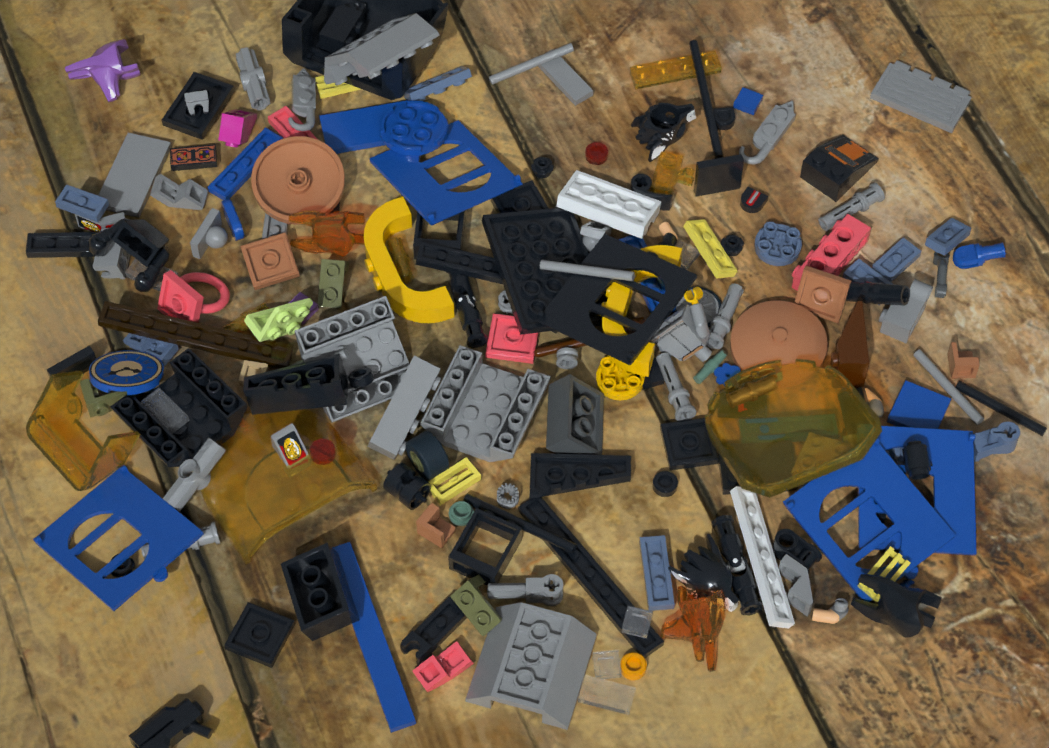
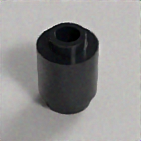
(916, 460)

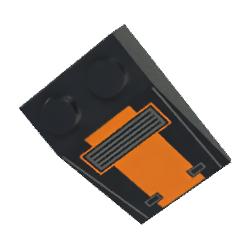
(836, 166)

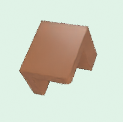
(962, 363)
(433, 527)

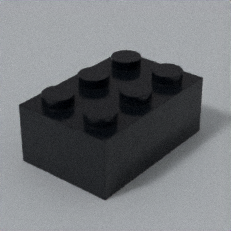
(319, 592)

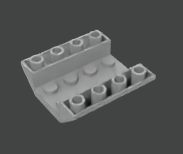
(379, 49)
(370, 342)
(483, 407)
(533, 663)

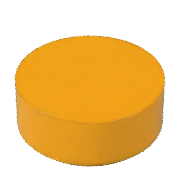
(633, 666)

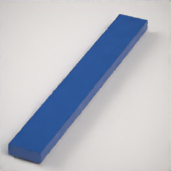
(375, 647)

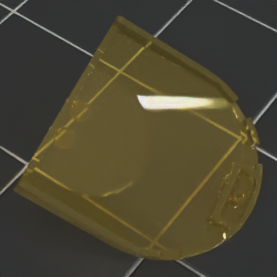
(794, 432)
(259, 495)

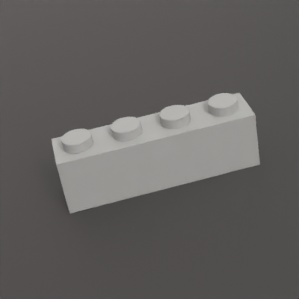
(404, 407)

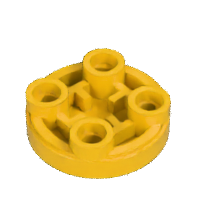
(617, 382)

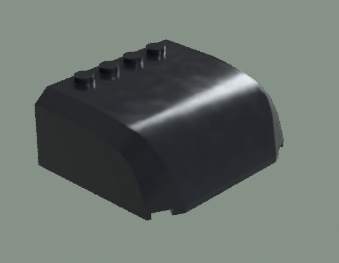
(308, 17)

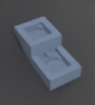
(158, 348)

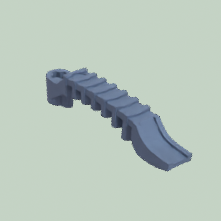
(988, 442)

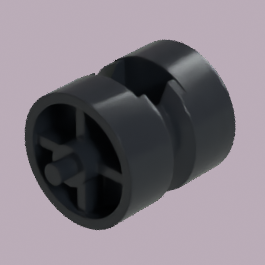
(409, 488)

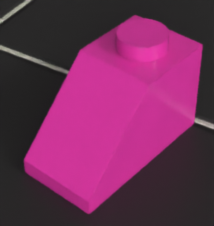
(236, 127)

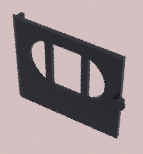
(578, 297)

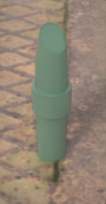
(710, 366)

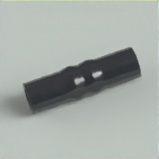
(878, 293)

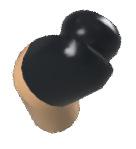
(670, 237)

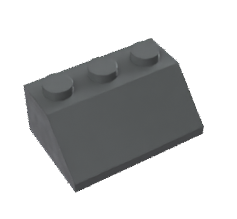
(574, 417)

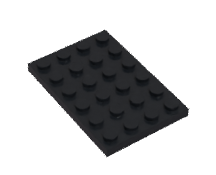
(520, 244)

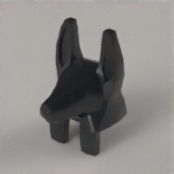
(897, 604)

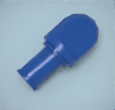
(975, 255)

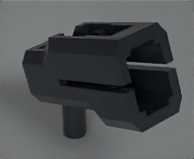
(171, 726)

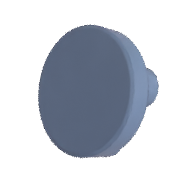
(778, 244)

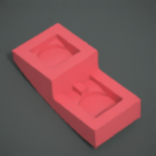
(443, 668)

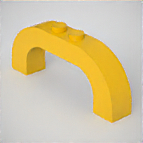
(619, 301)
(412, 305)

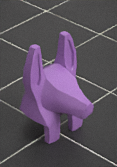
(105, 68)

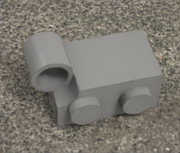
(901, 320)

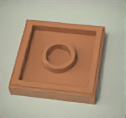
(270, 261)
(822, 293)

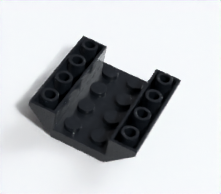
(202, 395)

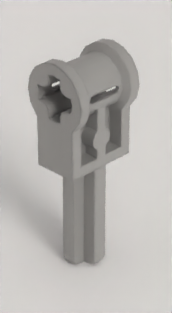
(534, 590)

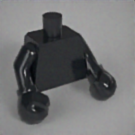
(140, 241)

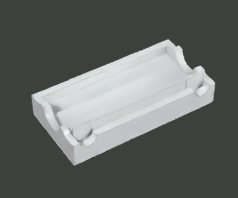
(608, 204)

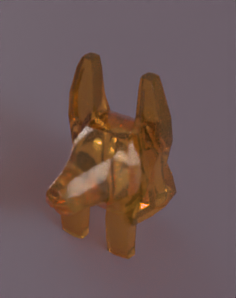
(329, 231)
(698, 624)

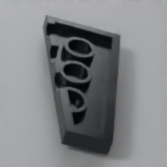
(573, 472)

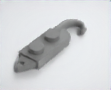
(303, 100)
(770, 132)

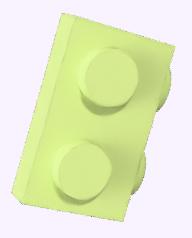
(278, 321)

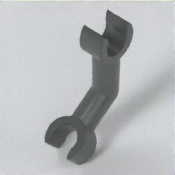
(941, 286)

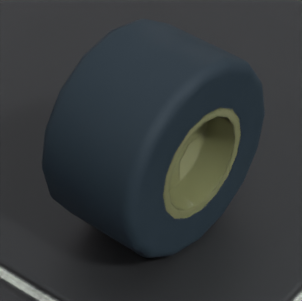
(427, 455)

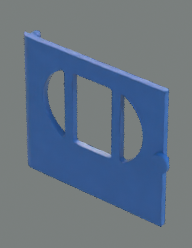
(434, 200)
(883, 480)
(953, 487)
(140, 507)

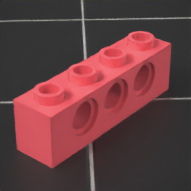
(855, 236)

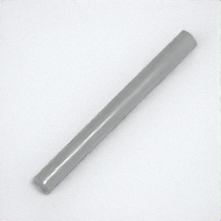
(539, 60)
(587, 270)
(948, 387)

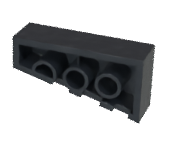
(298, 387)

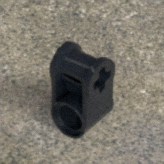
(799, 549)

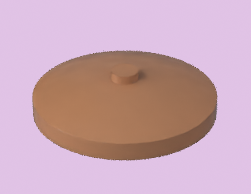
(297, 177)
(777, 333)

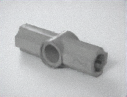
(252, 78)
(194, 474)

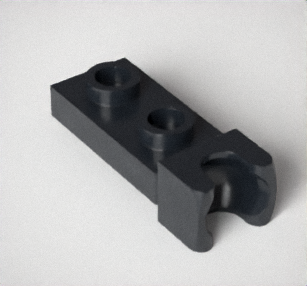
(433, 630)

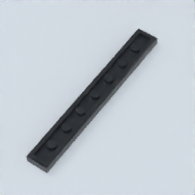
(589, 574)

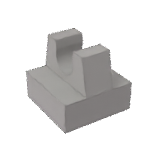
(197, 98)

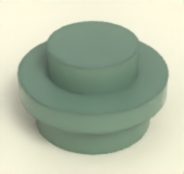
(460, 513)

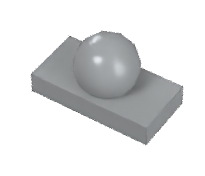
(593, 233)
(209, 234)

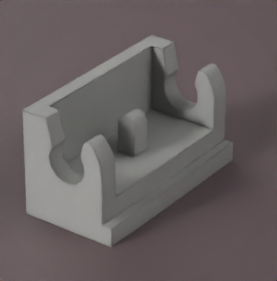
(115, 262)

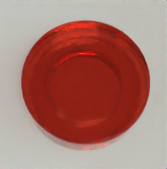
(596, 153)
(322, 451)

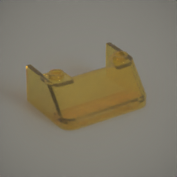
(67, 442)

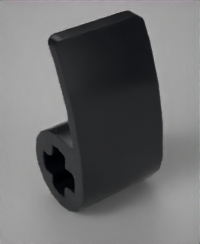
(642, 184)

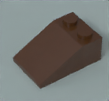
(852, 349)

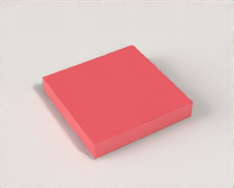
(507, 343)

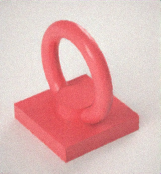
(184, 302)

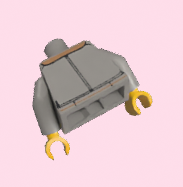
(685, 331)

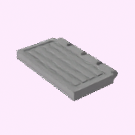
(921, 97)

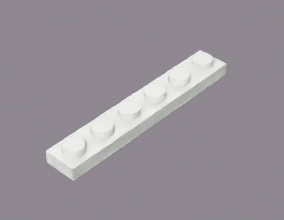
(762, 558)

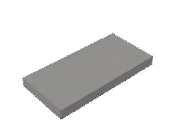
(134, 173)

